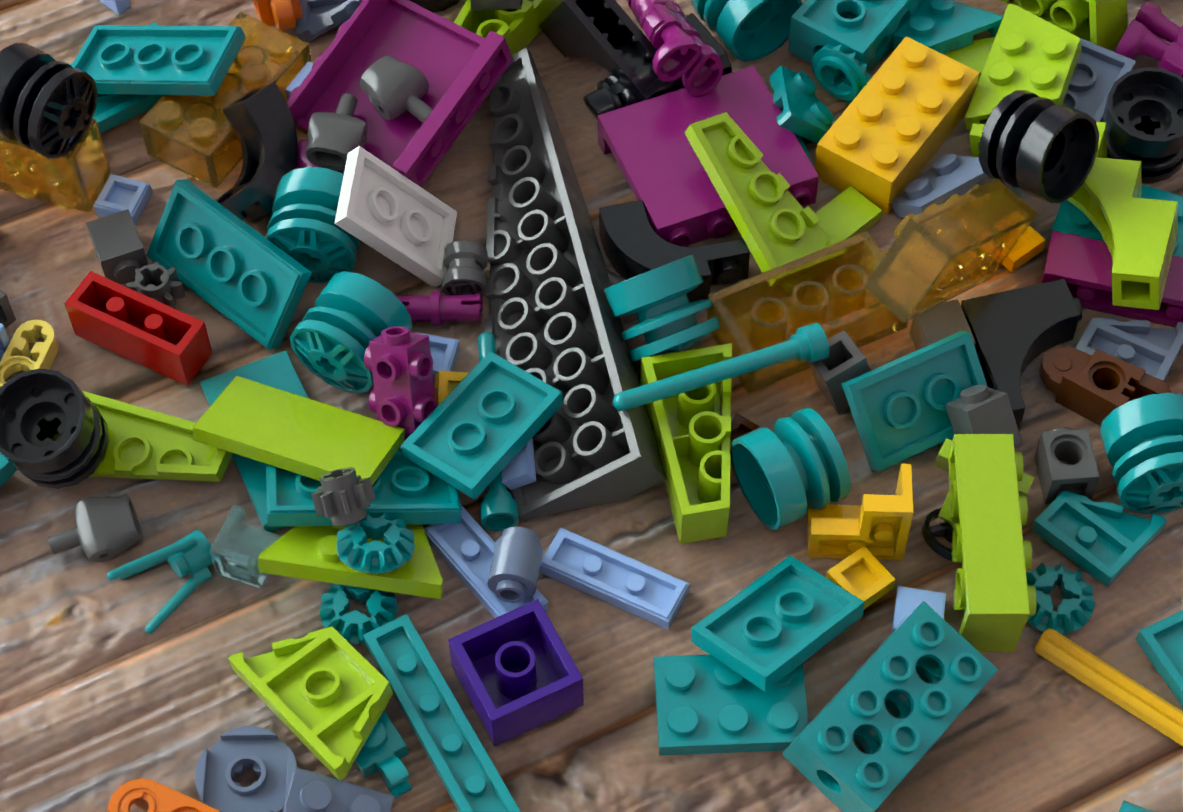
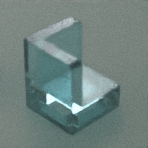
(238, 548)

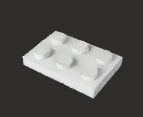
(395, 216)

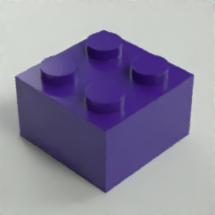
(516, 672)

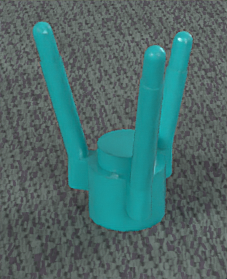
(186, 556)

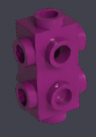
(401, 378)

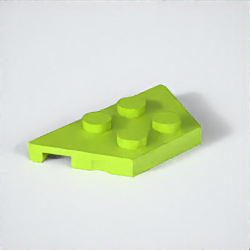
(1027, 57)
(312, 555)
(319, 693)

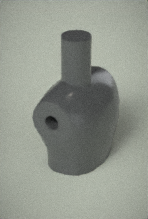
(396, 88)
(335, 135)
(102, 528)

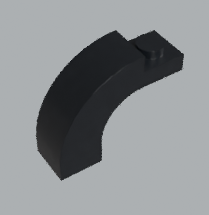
(268, 150)
(636, 249)

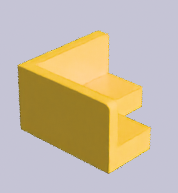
(878, 524)

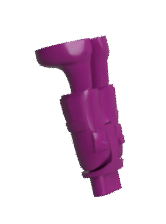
(1146, 35)
(678, 46)

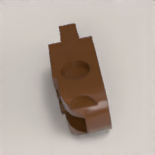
(1079, 376)

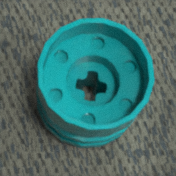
(748, 26)
(305, 223)
(662, 308)
(339, 329)
(1147, 452)
(790, 468)

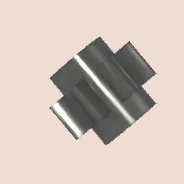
(158, 284)
(343, 496)

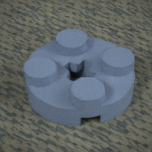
(227, 759)

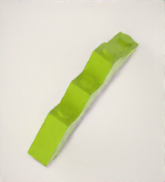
(1135, 229)

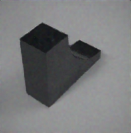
(609, 38)
(1016, 329)

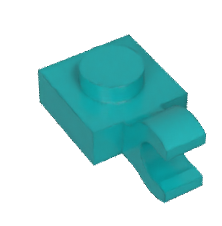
(383, 755)

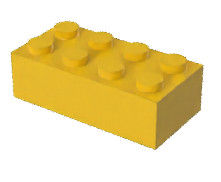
(896, 123)

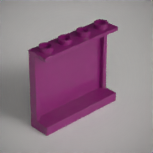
(453, 59)
(668, 174)

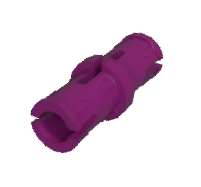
(443, 308)

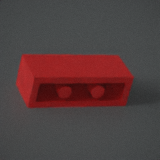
(139, 328)

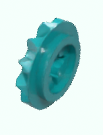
(827, 68)
(375, 556)
(1073, 611)
(352, 626)

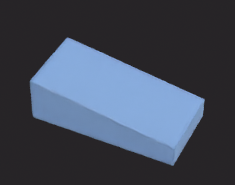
(520, 469)

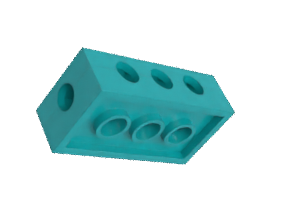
(836, 24)
(922, 712)

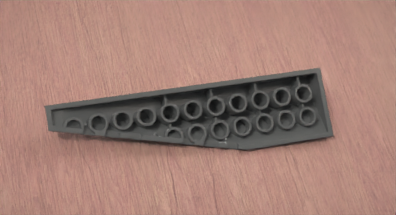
(555, 317)

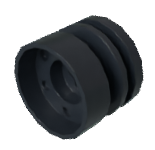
(44, 101)
(1147, 122)
(1038, 146)
(37, 408)

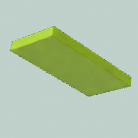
(296, 432)

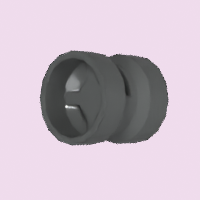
(465, 268)

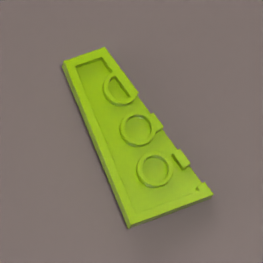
(756, 198)
(154, 446)

